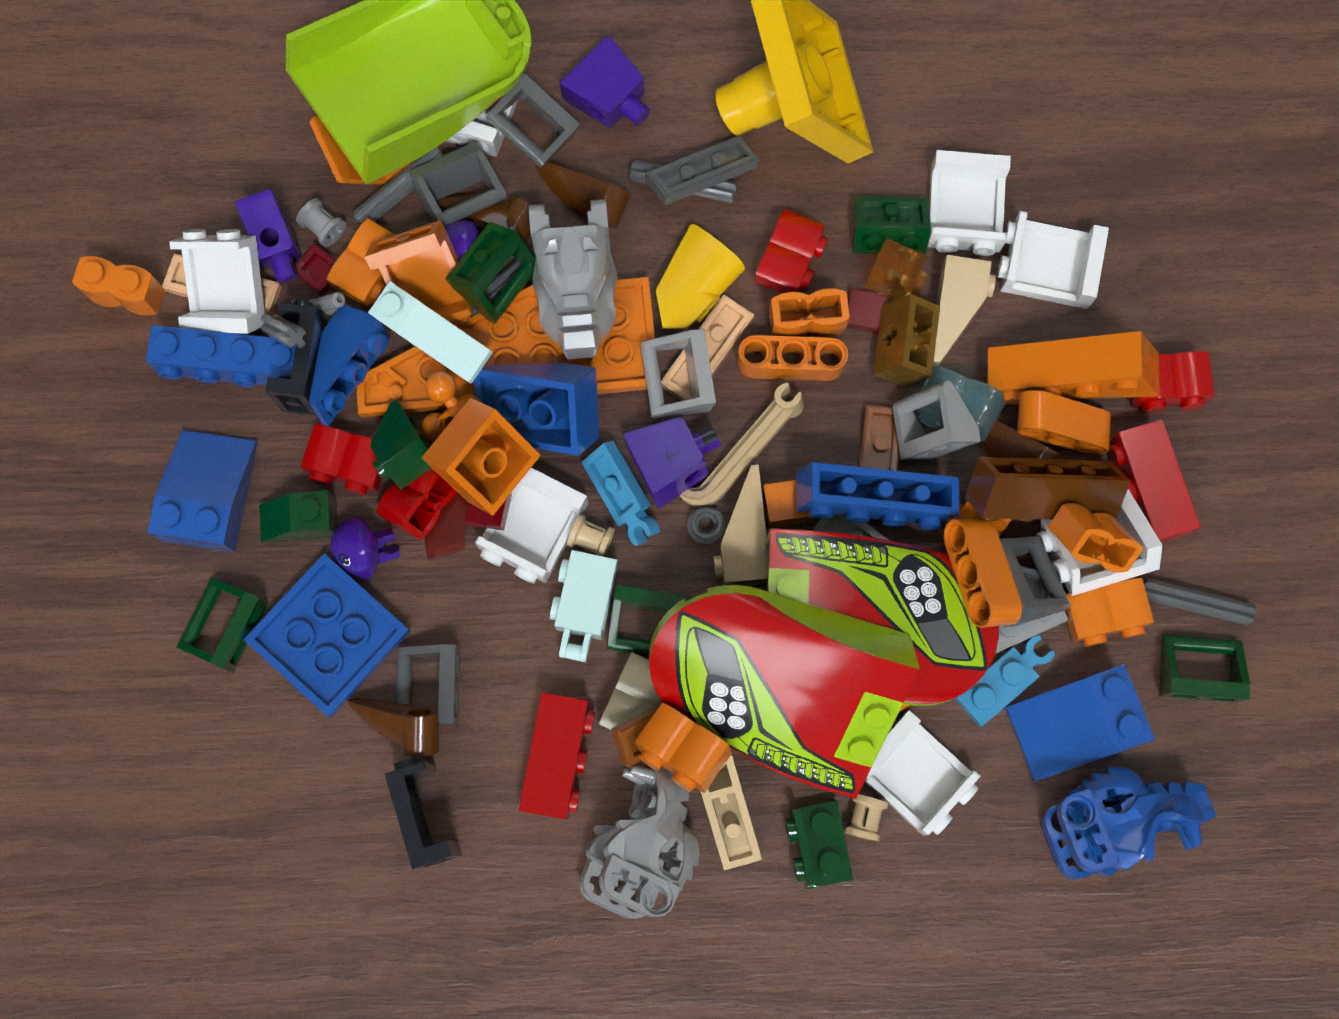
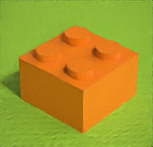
(481, 456)

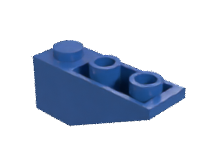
(344, 356)

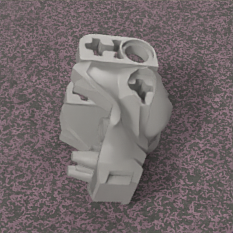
(574, 280)
(644, 853)

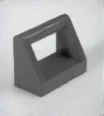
(545, 108)
(451, 174)
(1032, 608)
(448, 678)

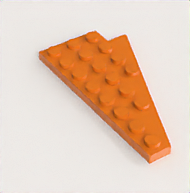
(520, 340)

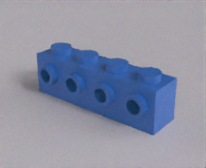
(217, 356)
(876, 494)

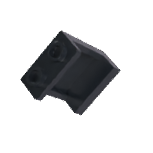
(294, 393)
(411, 817)

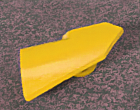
(695, 279)

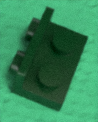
(895, 218)
(820, 845)

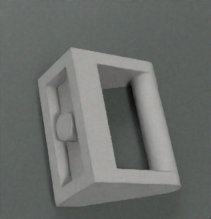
(698, 369)
(958, 431)

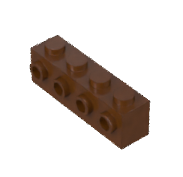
(1039, 487)

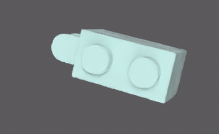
(583, 601)

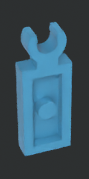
(620, 492)
(1003, 682)

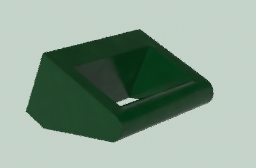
(484, 262)
(639, 599)
(242, 623)
(1172, 686)

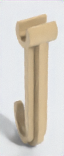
(746, 449)

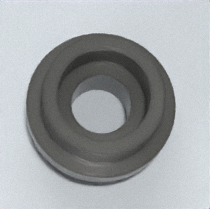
(706, 513)

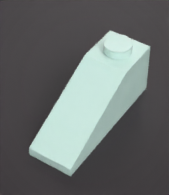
(430, 332)

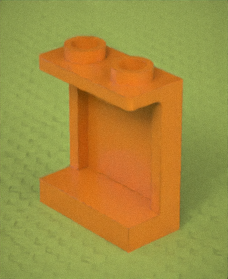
(418, 265)

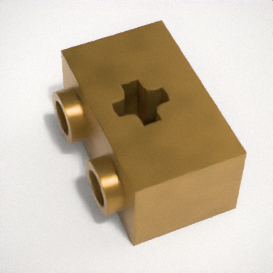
(906, 340)

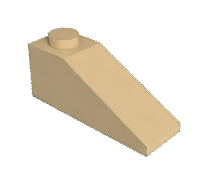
(960, 294)
(742, 550)
(731, 819)

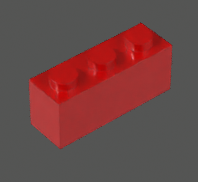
(1156, 479)
(556, 756)

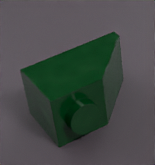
(399, 447)
(298, 517)

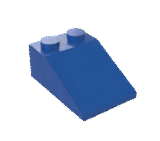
(544, 402)
(203, 491)
(1079, 723)

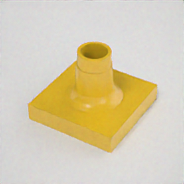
(800, 82)

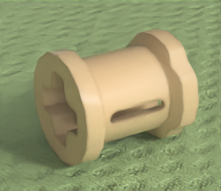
(590, 536)
(857, 827)

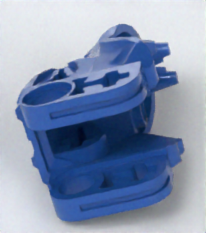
(1124, 833)

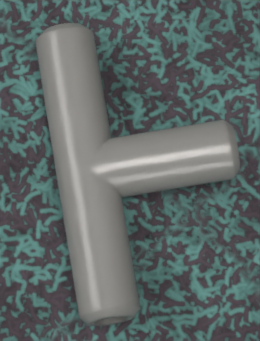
(330, 303)

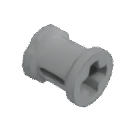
(321, 222)

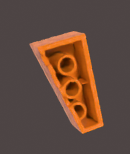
(1077, 367)

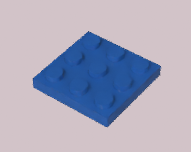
(327, 635)

